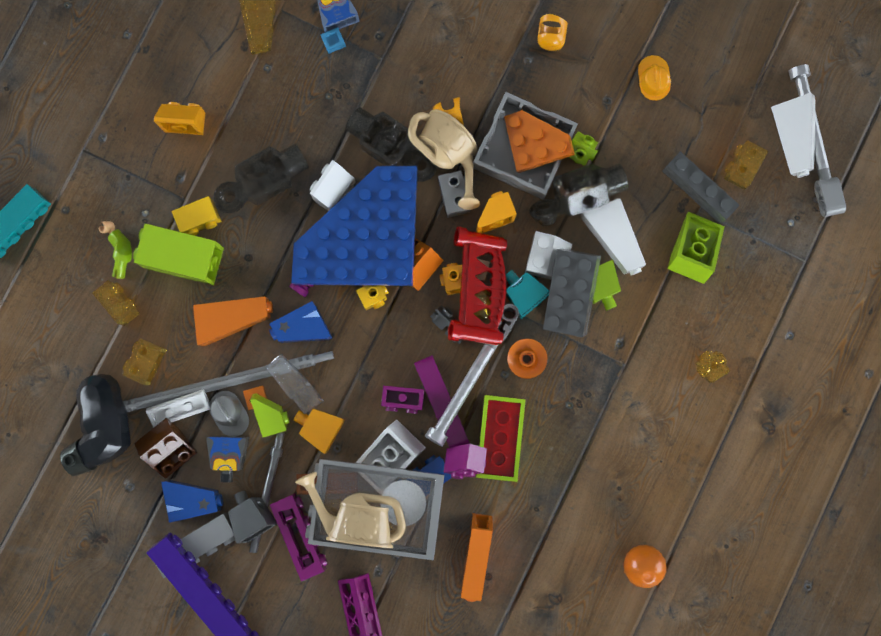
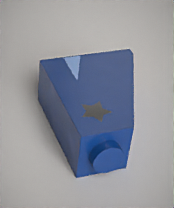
(300, 326)
(189, 500)

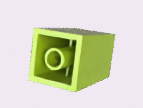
(178, 254)

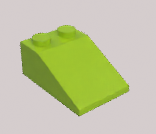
(696, 248)

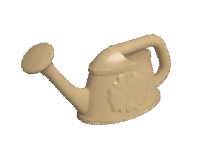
(446, 145)
(356, 519)

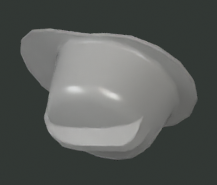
(229, 413)

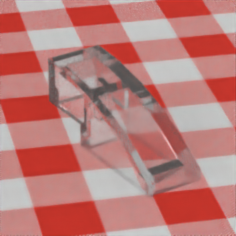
(294, 384)

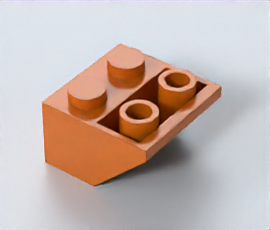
(425, 263)

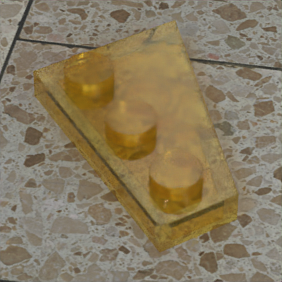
(258, 22)

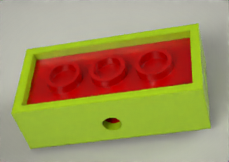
(502, 436)

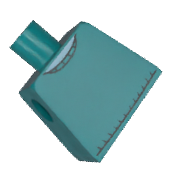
(525, 292)

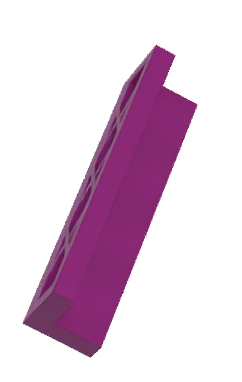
(364, 603)

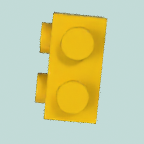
(197, 216)

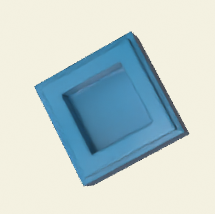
(333, 40)

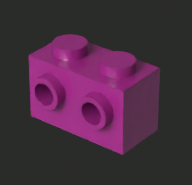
(402, 397)
(465, 461)

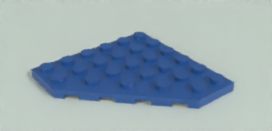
(364, 236)

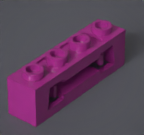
(320, 562)

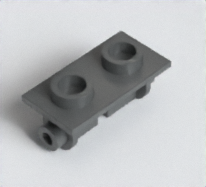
(442, 318)

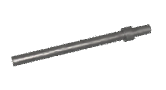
(275, 453)

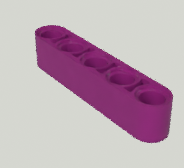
(440, 399)

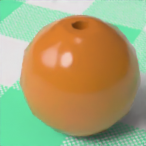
(645, 566)

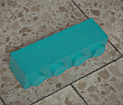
(20, 215)

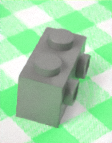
(452, 190)

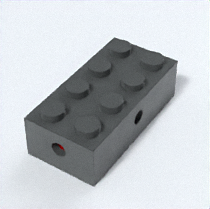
(571, 292)

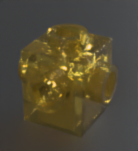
(718, 367)

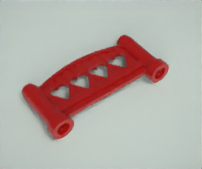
(469, 326)

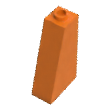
(226, 318)
(477, 557)

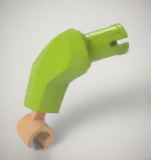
(122, 248)

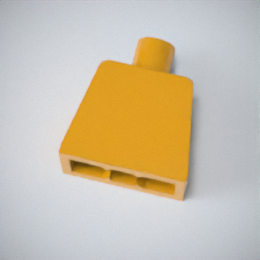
(319, 428)

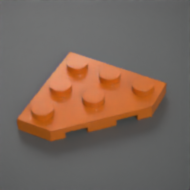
(535, 141)

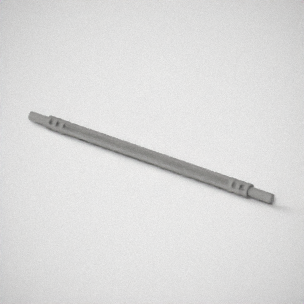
(220, 382)

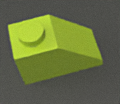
(269, 416)

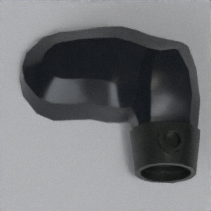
(103, 426)

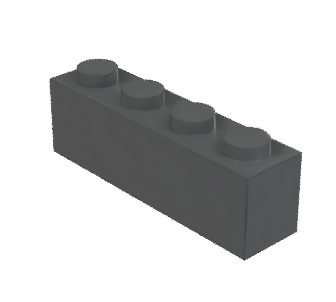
(700, 188)

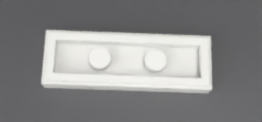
(179, 408)

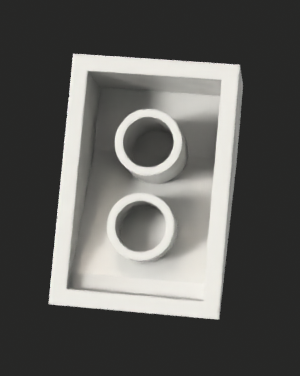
(393, 448)

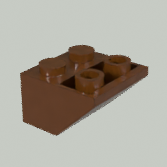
(165, 448)

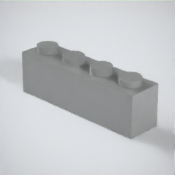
(208, 537)

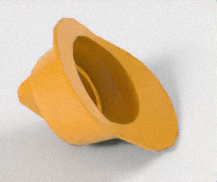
(654, 77)

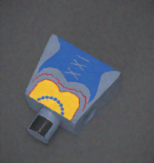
(337, 14)

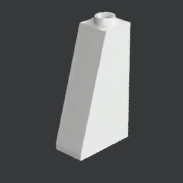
(797, 132)
(615, 235)

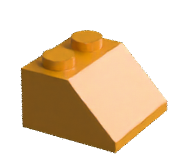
(180, 118)
(497, 213)

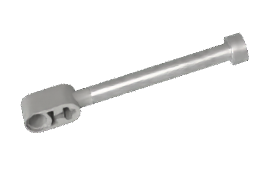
(827, 188)
(437, 434)

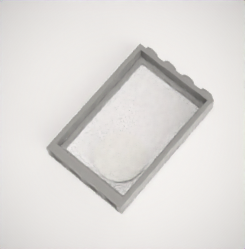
(415, 490)

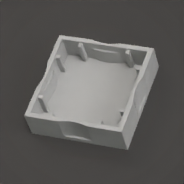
(496, 156)

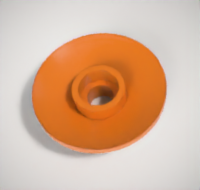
(537, 356)

